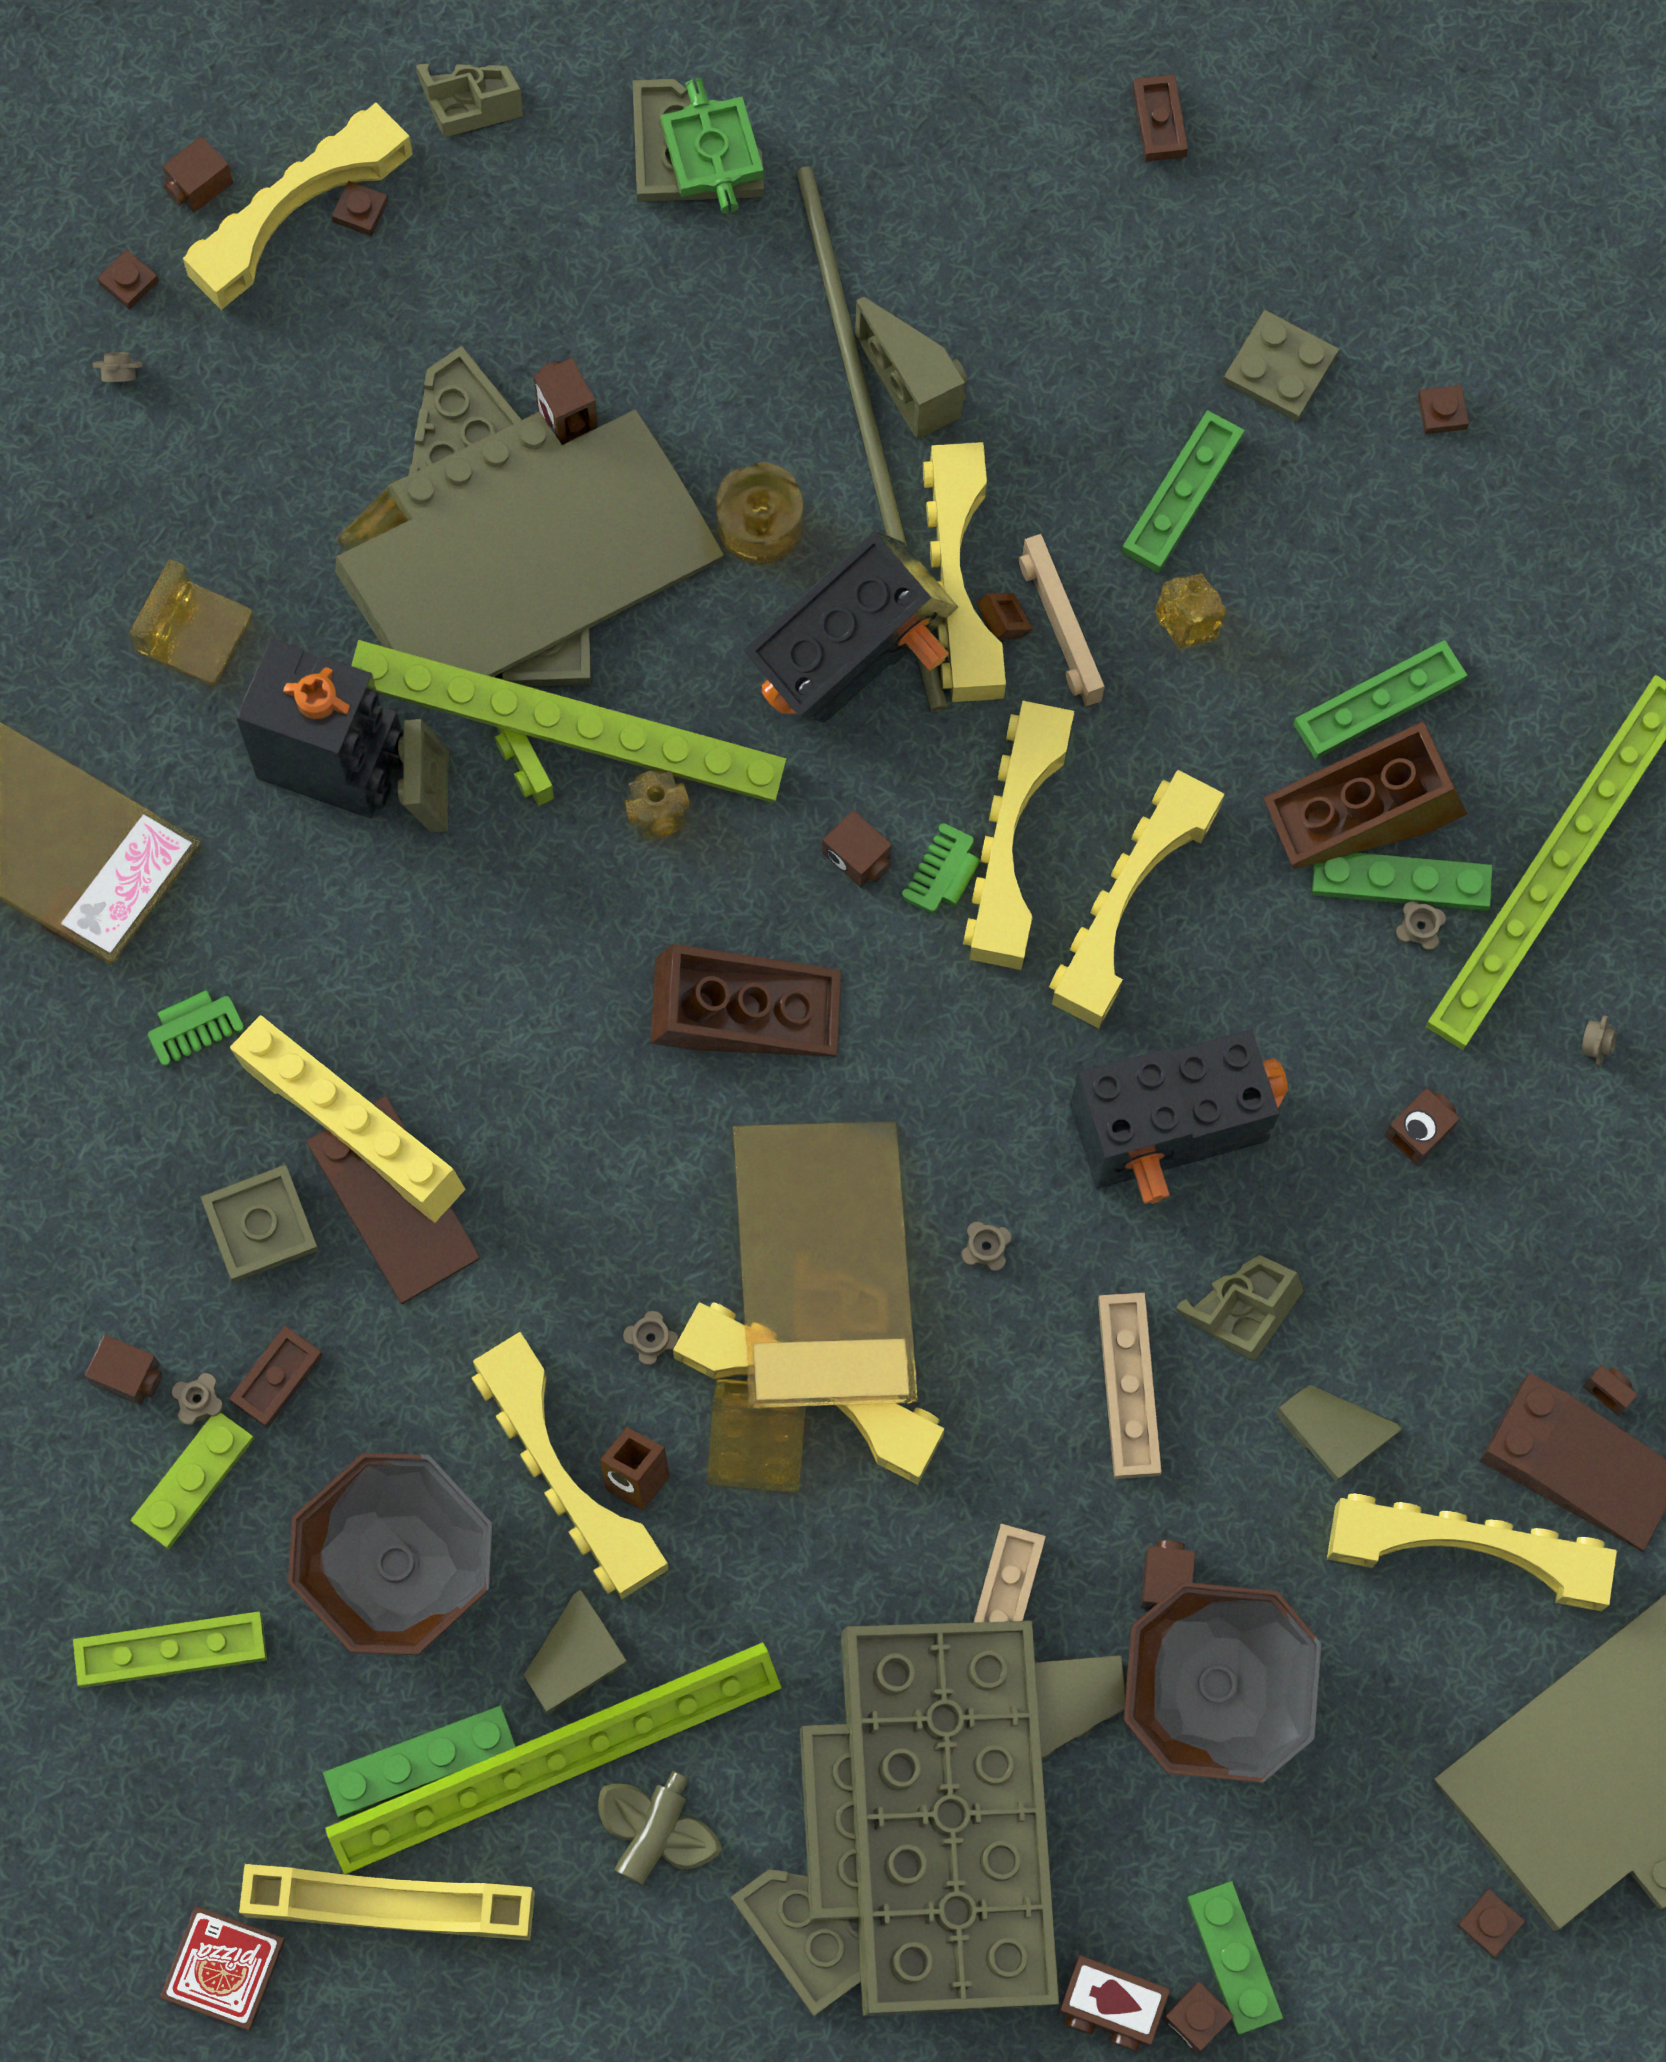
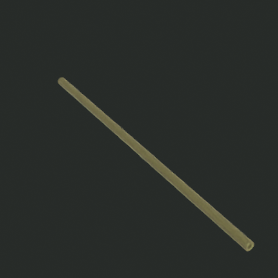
(859, 390)

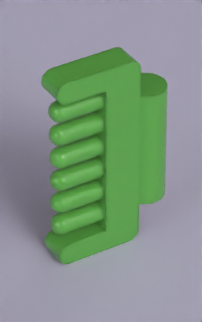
(953, 872)
(190, 1016)

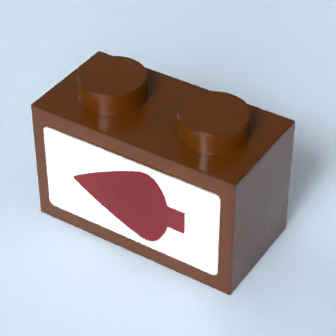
(565, 400)
(1114, 2003)

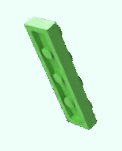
(1182, 491)
(1380, 699)
(1404, 880)
(418, 1761)

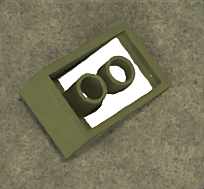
(912, 369)

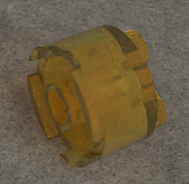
(738, 509)

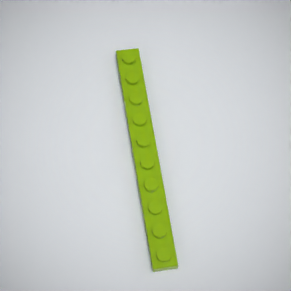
(571, 722)
(1553, 870)
(553, 1758)

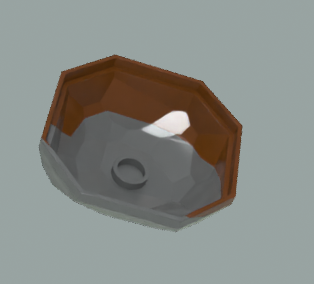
(390, 1554)
(1222, 1682)

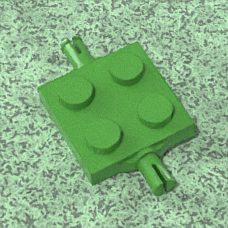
(712, 146)

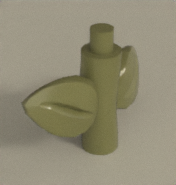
(655, 1828)

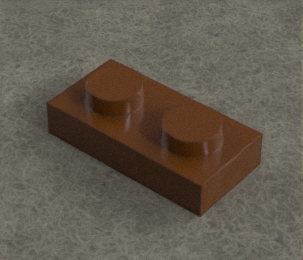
(1160, 118)
(276, 1377)

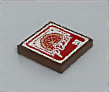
(222, 1968)

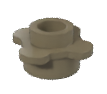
(117, 367)
(1424, 913)
(1599, 1040)
(996, 1237)
(650, 1324)
(208, 1406)

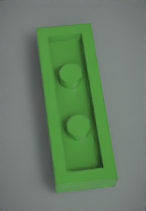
(1234, 1958)

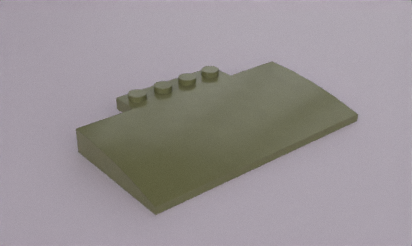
(526, 544)
(1578, 1778)
(935, 1818)

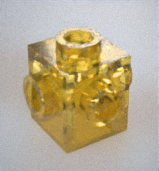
(1190, 610)
(660, 817)

